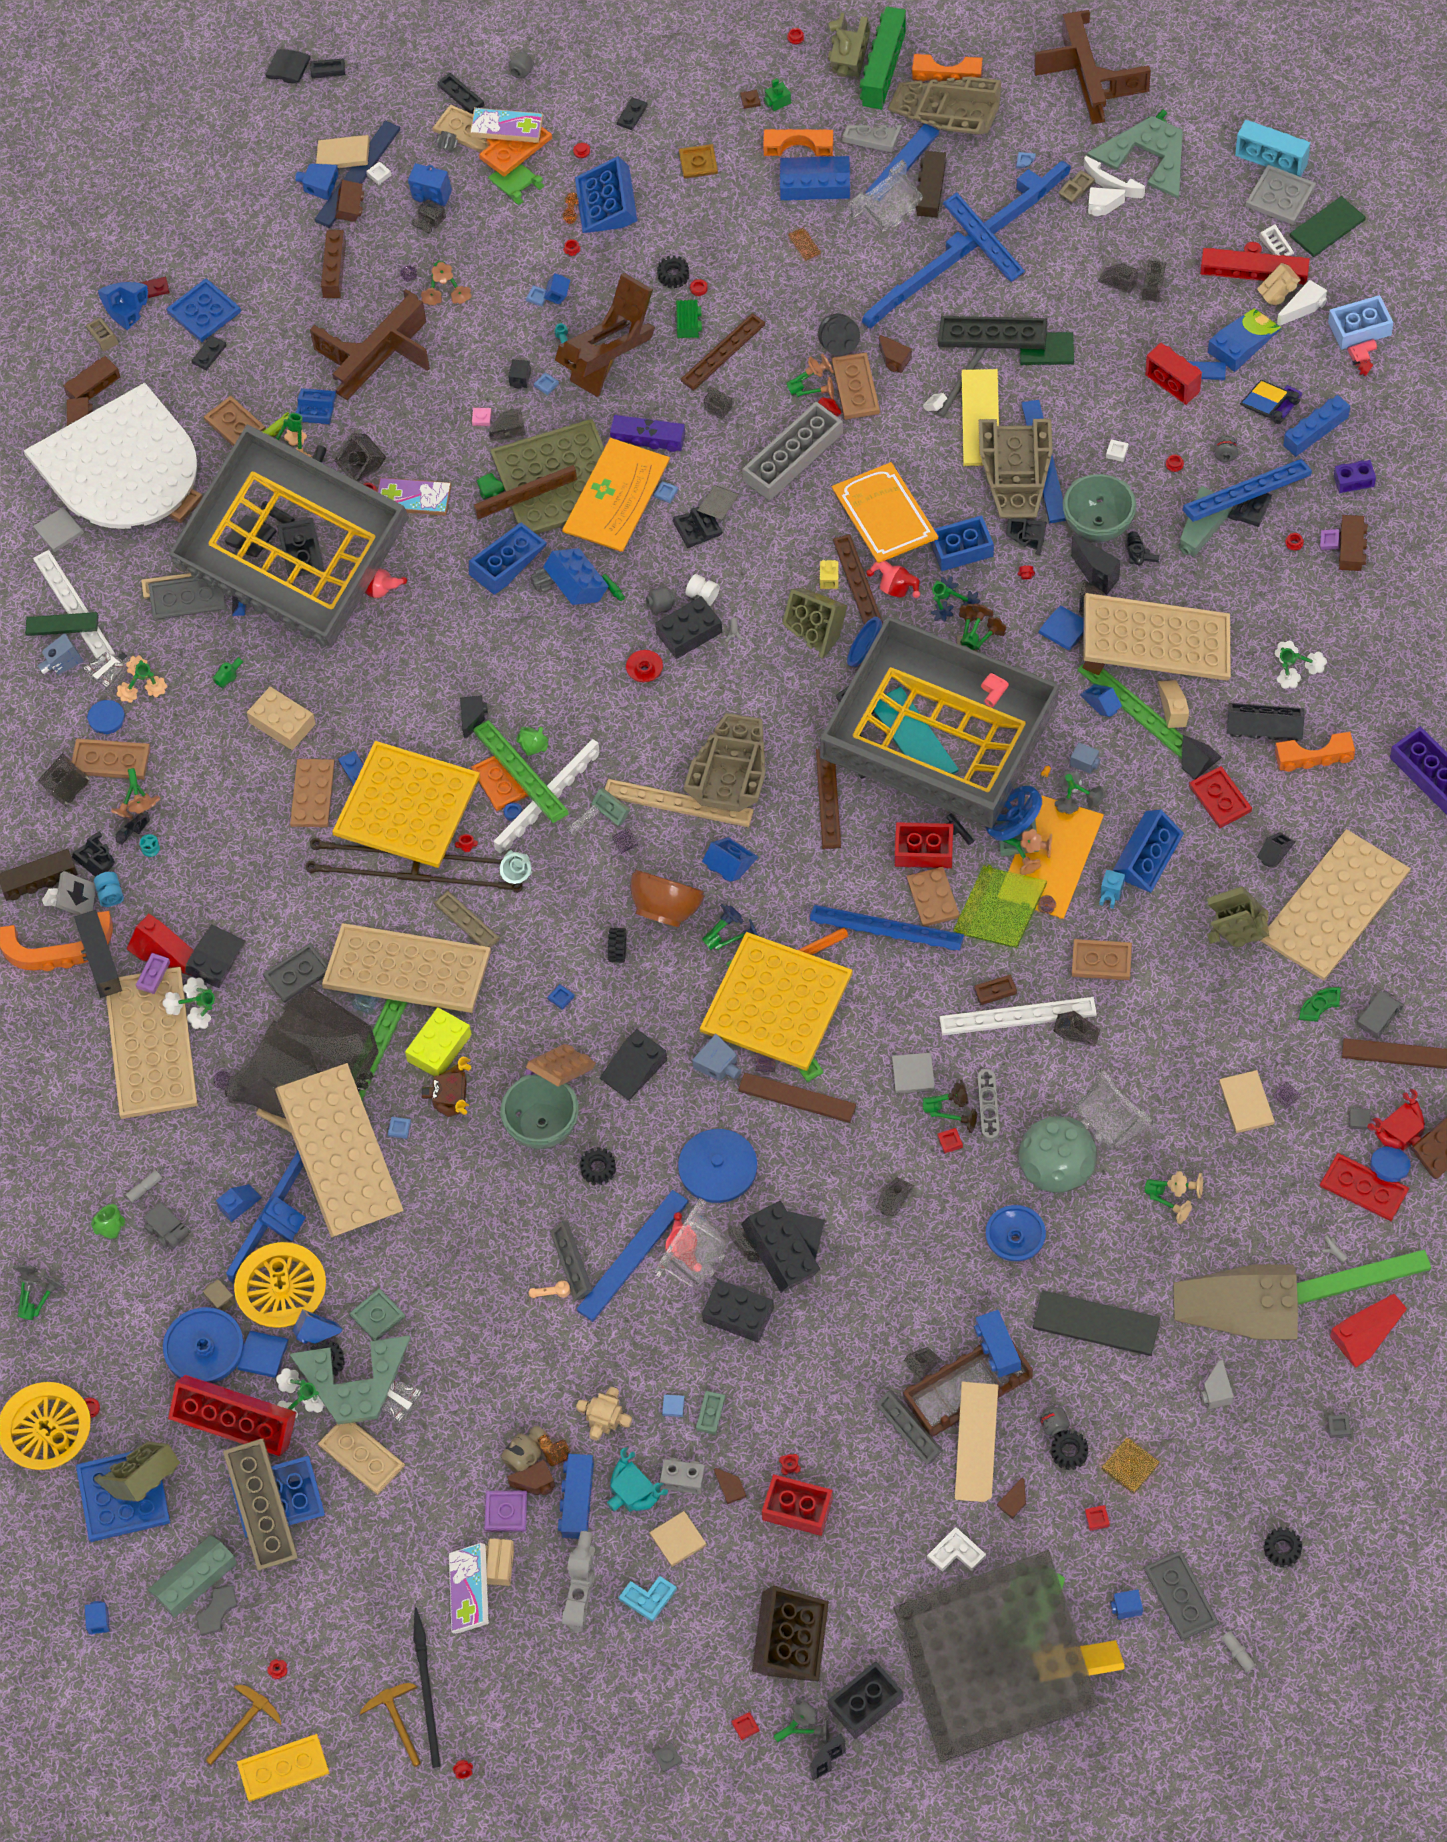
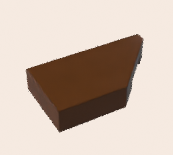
(730, 1486)
(1014, 1500)

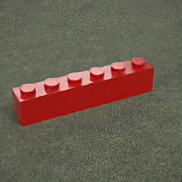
(1250, 265)

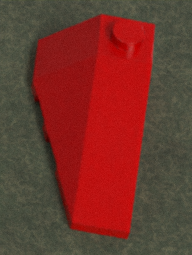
(154, 937)
(1366, 1330)

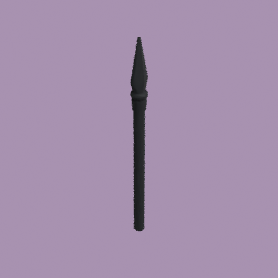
(419, 1639)

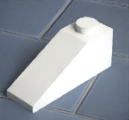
(1303, 303)

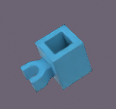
(1112, 887)

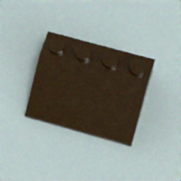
(790, 1635)

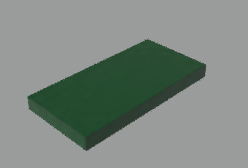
(1327, 226)

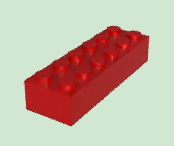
(231, 1414)

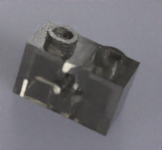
(1154, 281)

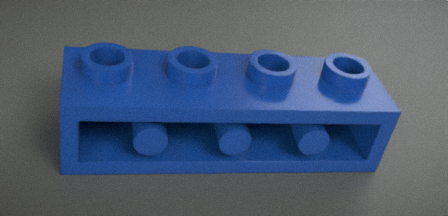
(1316, 425)

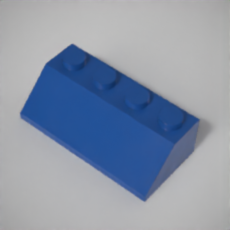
(1149, 850)

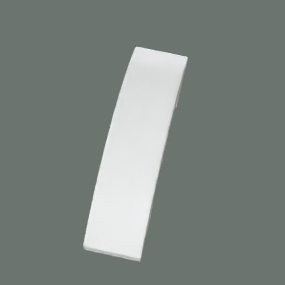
(1132, 188)

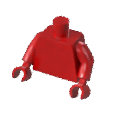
(1401, 1127)

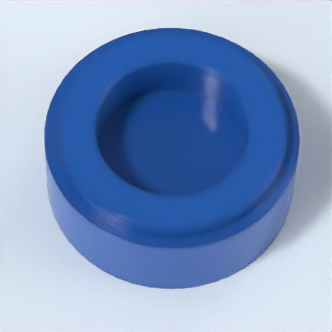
(512, 810)

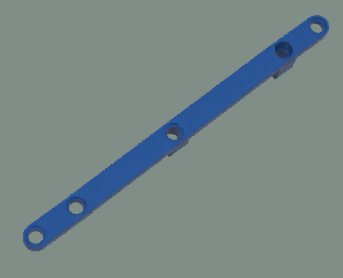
(958, 246)

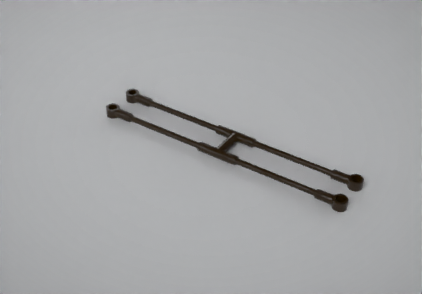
(413, 876)

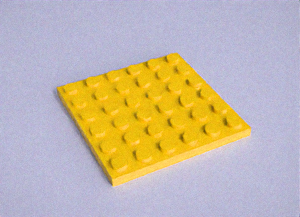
(406, 804)
(776, 1001)

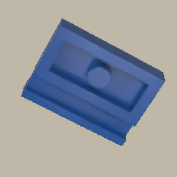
(282, 1218)

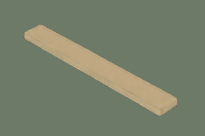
(675, 802)

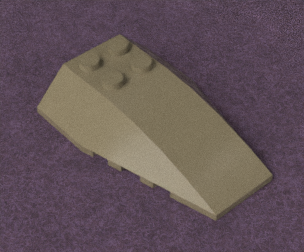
(951, 104)
(1016, 464)
(730, 765)
(1243, 1301)

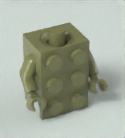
(848, 47)
(1238, 918)

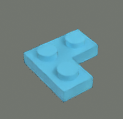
(648, 1603)

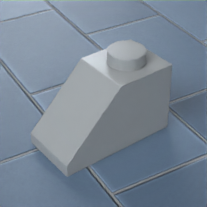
(1217, 1388)

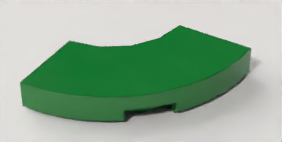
(1319, 1003)

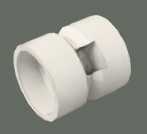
(699, 587)

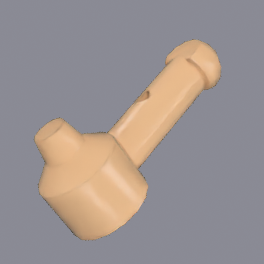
(561, 1288)

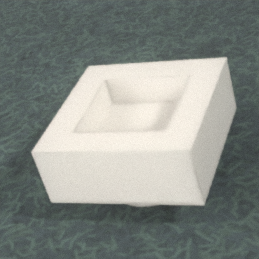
(379, 173)
(935, 402)
(1117, 450)
(50, 897)

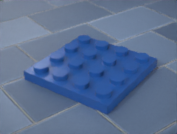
(112, 1516)

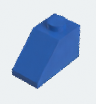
(1102, 699)
(237, 1201)
(314, 1328)

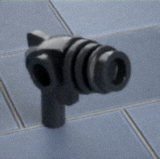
(1137, 552)

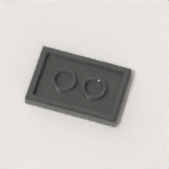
(296, 972)

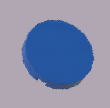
(106, 717)
(1390, 1164)

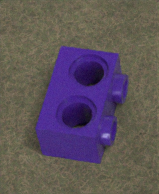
(1355, 479)

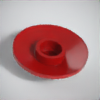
(642, 659)

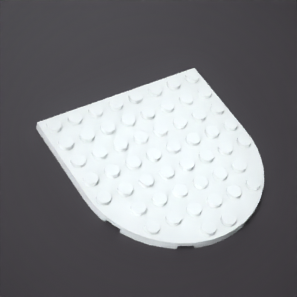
(120, 462)

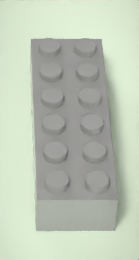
(792, 451)

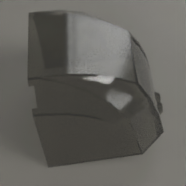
(304, 1041)

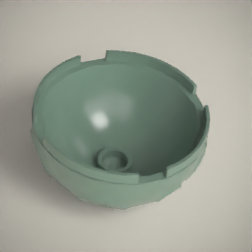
(1057, 1154)

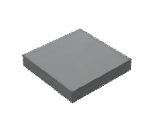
(58, 529)
(913, 1073)

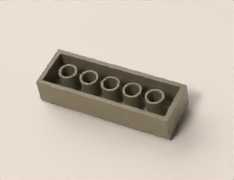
(260, 1504)

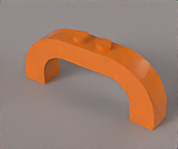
(47, 957)

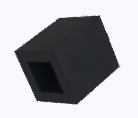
(519, 373)

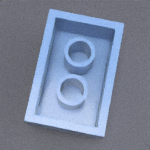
(1360, 322)

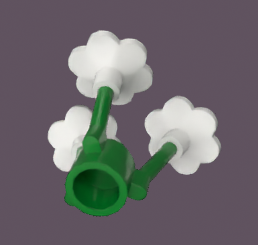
(1288, 655)
(195, 992)
(307, 1393)

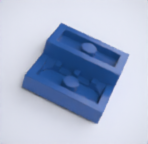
(316, 405)
(1063, 628)
(263, 1354)

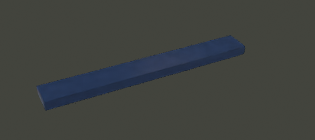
(358, 174)

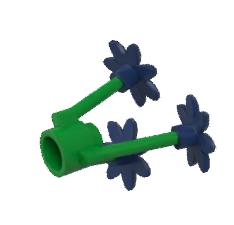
(942, 591)

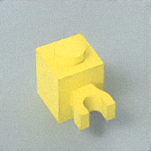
(829, 574)

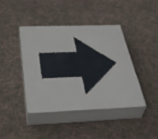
(75, 894)

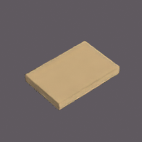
(344, 151)
(1246, 1101)

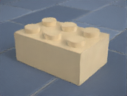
(281, 718)

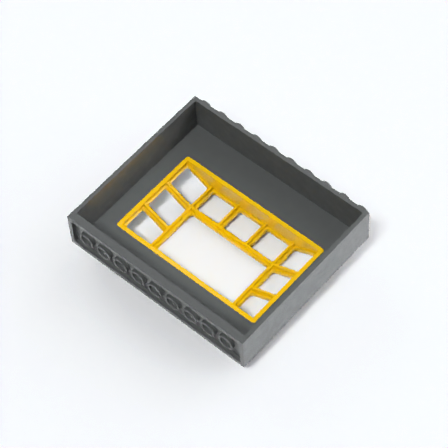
(312, 487)
(954, 679)

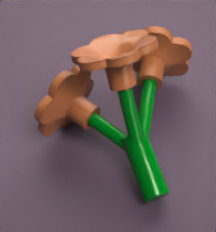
(139, 803)
(1031, 842)

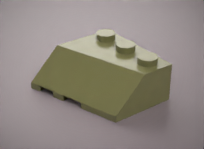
(815, 619)
(140, 1471)

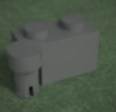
(1379, 1013)
(165, 1226)

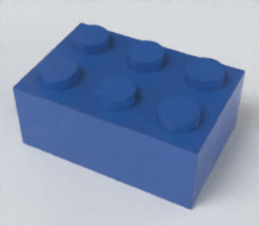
(962, 543)
(575, 576)

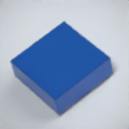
(561, 997)

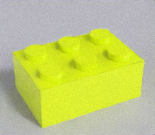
(438, 1042)

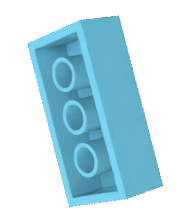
(1272, 147)

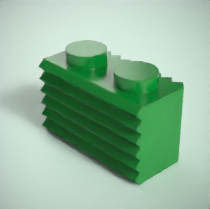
(687, 318)

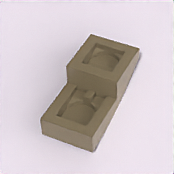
(1074, 189)

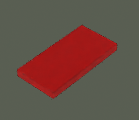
(1363, 1187)

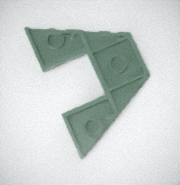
(1152, 136)
(356, 1399)

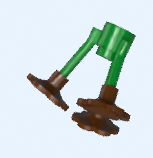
(977, 613)

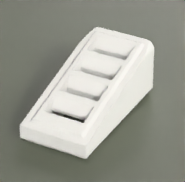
(1273, 230)

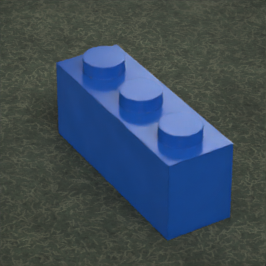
(997, 1344)

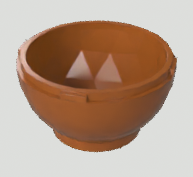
(664, 899)

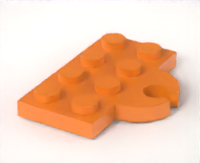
(508, 154)

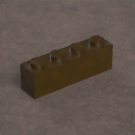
(931, 183)
(36, 875)

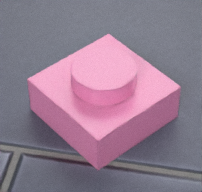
(481, 417)

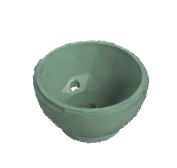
(1083, 510)
(537, 1102)

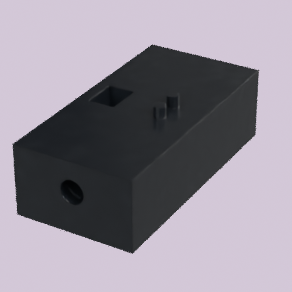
(98, 953)

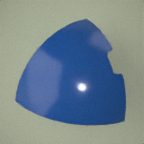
(124, 301)

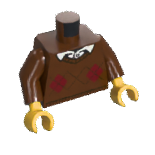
(449, 1090)

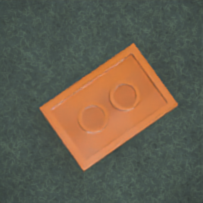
(498, 783)

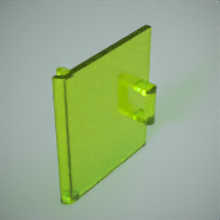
(1000, 906)

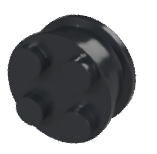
(839, 334)

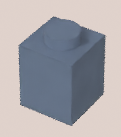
(1085, 758)

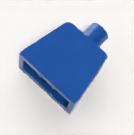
(319, 179)

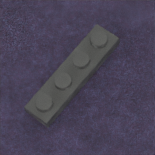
(571, 1260)
(909, 1427)

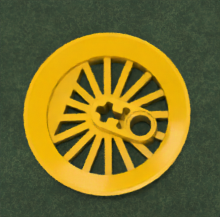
(274, 1257)
(24, 1405)

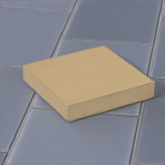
(677, 1539)

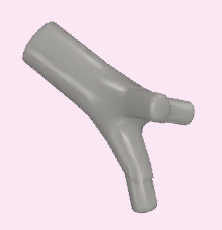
(733, 630)
(1334, 1249)

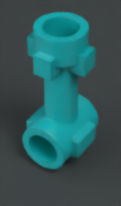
(561, 332)

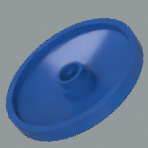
(717, 1165)
(203, 1344)

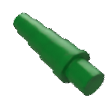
(613, 588)

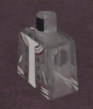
(107, 671)
(401, 1402)

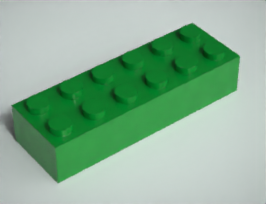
(883, 58)

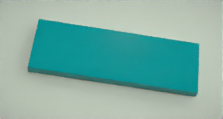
(914, 736)

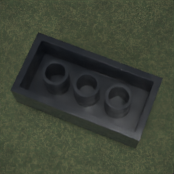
(780, 1246)

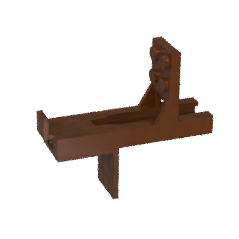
(1079, 56)
(368, 356)
(590, 361)

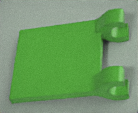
(516, 181)

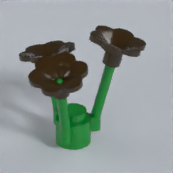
(960, 1097)

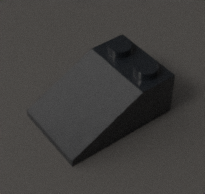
(301, 542)
(1097, 565)
(214, 956)
(634, 1064)

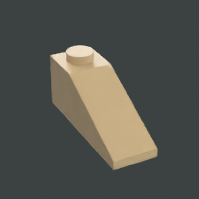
(1173, 704)

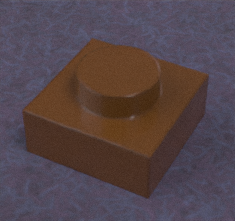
(750, 99)

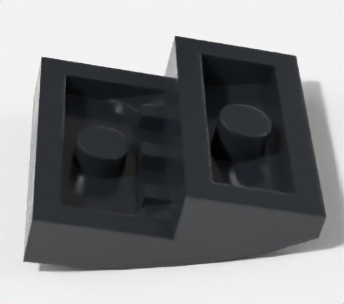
(288, 66)
(247, 523)
(696, 527)
(810, 1230)
(822, 1762)

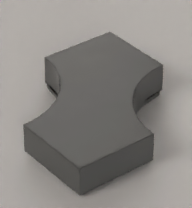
(212, 1617)

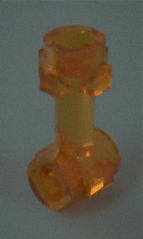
(569, 214)

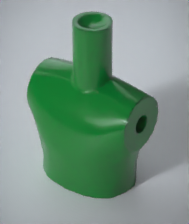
(489, 486)
(227, 673)

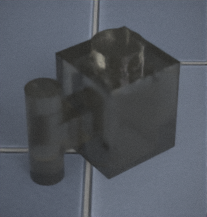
(429, 215)
(717, 403)

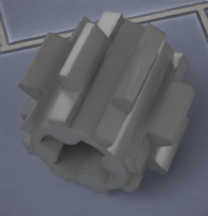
(446, 141)
(541, 579)

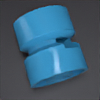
(108, 889)

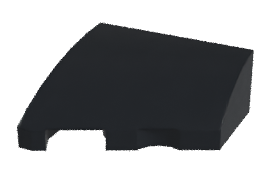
(1022, 531)
(136, 824)
(100, 858)

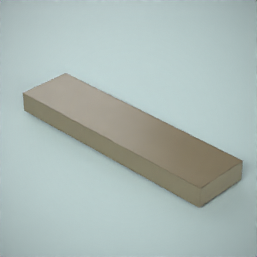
(466, 920)

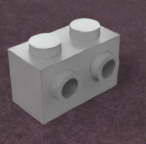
(682, 1476)

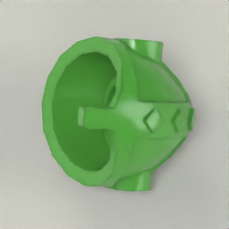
(532, 740)
(108, 1222)

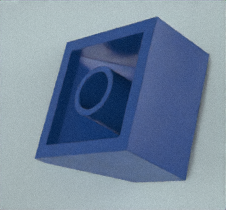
(728, 859)

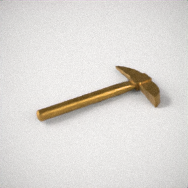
(387, 1697)
(259, 1703)

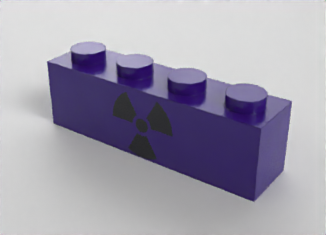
(648, 433)

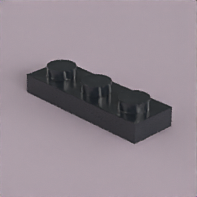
(460, 93)

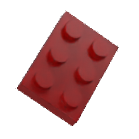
(1220, 797)

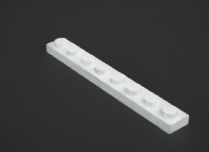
(531, 812)

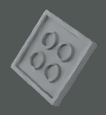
(1280, 194)

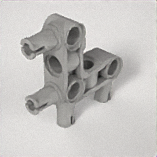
(582, 1579)

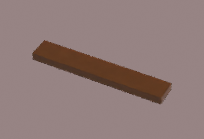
(722, 351)
(525, 492)
(856, 578)
(828, 803)
(1394, 1053)
(797, 1097)

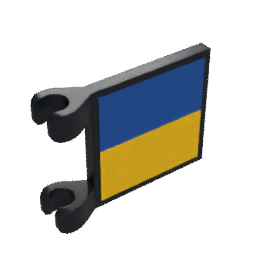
(1267, 398)

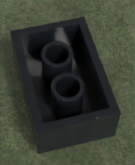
(688, 627)
(738, 1310)
(865, 1700)

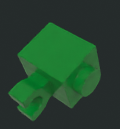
(777, 95)

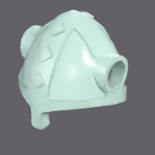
(515, 867)

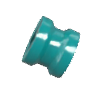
(149, 841)

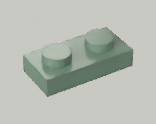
(610, 806)
(710, 1412)

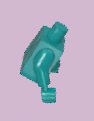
(632, 1487)

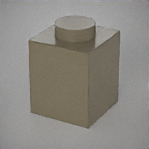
(218, 1296)

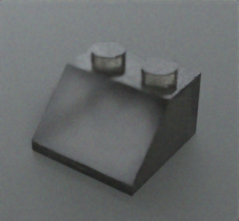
(359, 457)
(64, 780)

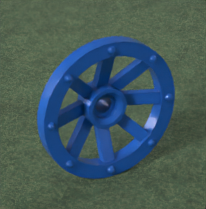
(1019, 816)

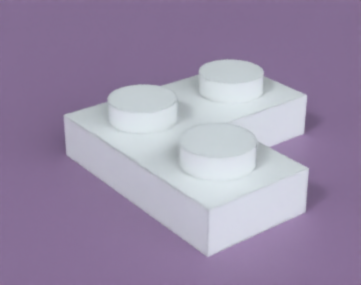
(956, 1546)

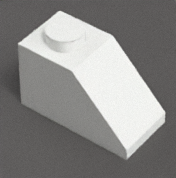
(1104, 200)

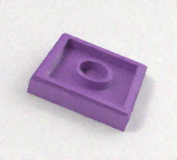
(505, 1511)

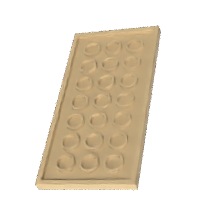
(1156, 637)
(1335, 904)
(406, 968)
(151, 1048)
(339, 1150)

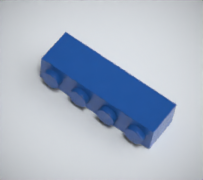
(577, 1495)

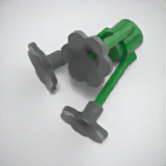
(26, 1310)

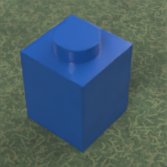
(557, 288)
(1127, 1604)
(97, 1617)

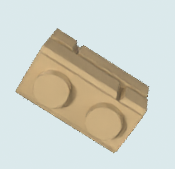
(1279, 284)
(499, 1561)

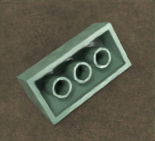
(193, 1575)

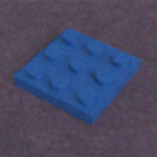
(203, 310)

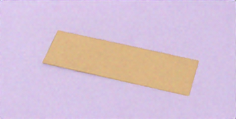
(976, 1442)

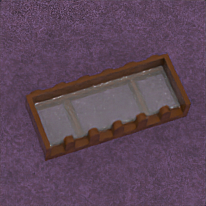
(938, 1396)

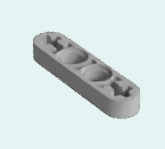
(988, 1104)

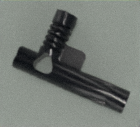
(958, 828)

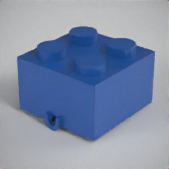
(429, 184)

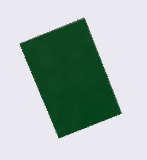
(1057, 351)

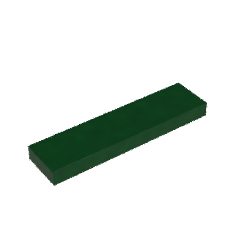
(62, 624)

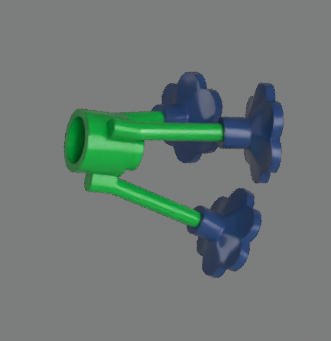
(713, 939)

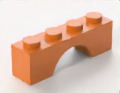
(927, 69)
(778, 141)
(1292, 756)

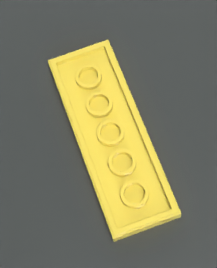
(978, 402)

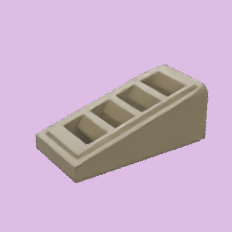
(106, 342)

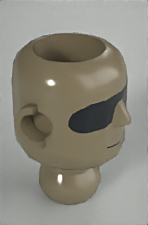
(523, 1450)

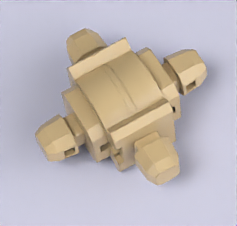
(604, 1413)

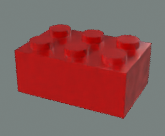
(1185, 379)
(923, 845)
(797, 1505)

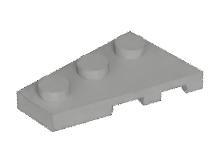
(876, 138)

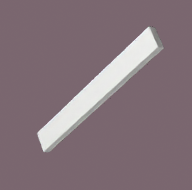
(70, 600)
(1014, 1016)

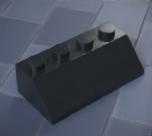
(1266, 721)

